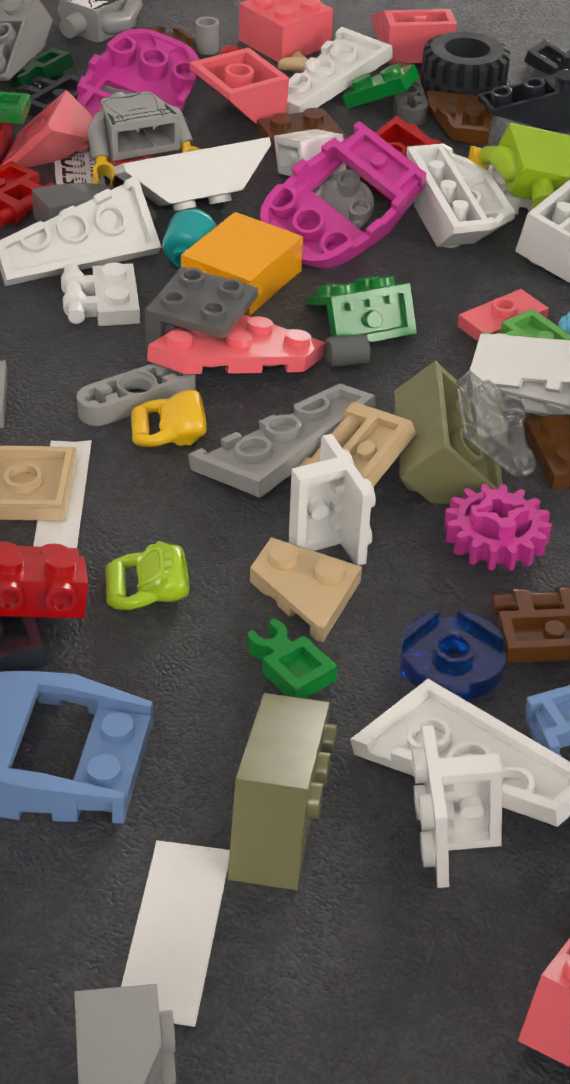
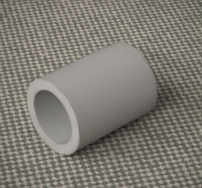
(207, 35)

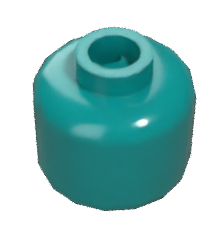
(184, 231)

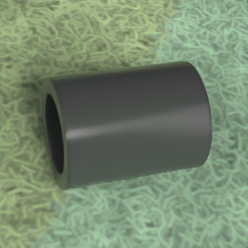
(347, 350)

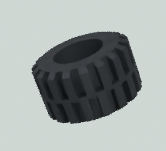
(464, 63)

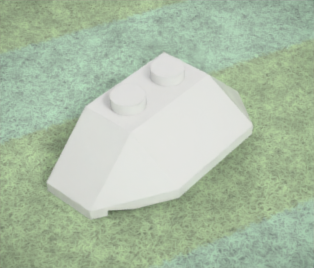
(197, 174)
(459, 197)

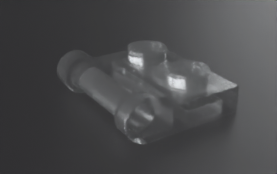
(495, 424)

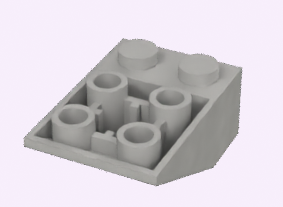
(22, 34)

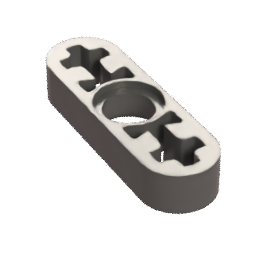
(411, 104)

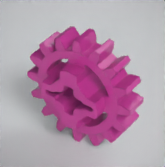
(497, 527)

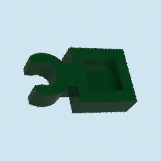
(48, 64)

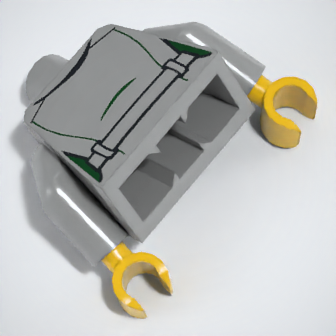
(133, 128)

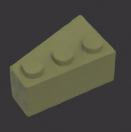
(279, 790)

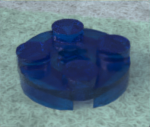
(475, 637)

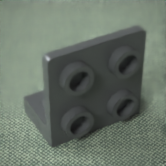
(198, 304)

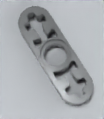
(110, 400)

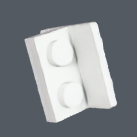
(331, 503)
(456, 803)

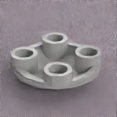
(348, 196)

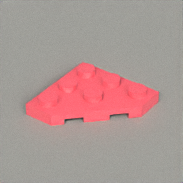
(246, 349)

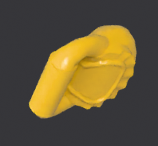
(180, 420)

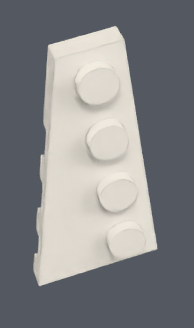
(335, 68)
(98, 232)
(532, 776)

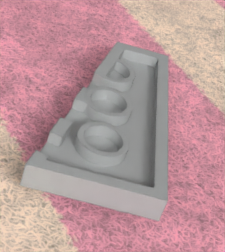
(282, 442)

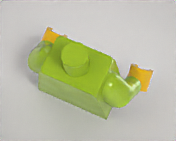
(528, 160)

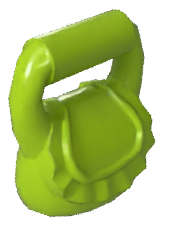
(160, 573)

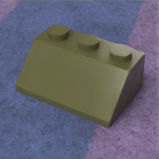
(439, 457)

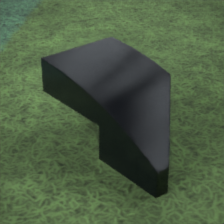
(548, 58)

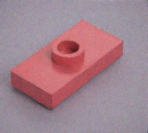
(491, 314)

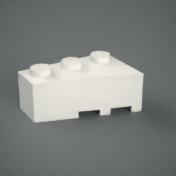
(547, 234)
(526, 370)

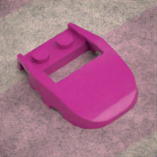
(139, 63)
(327, 234)

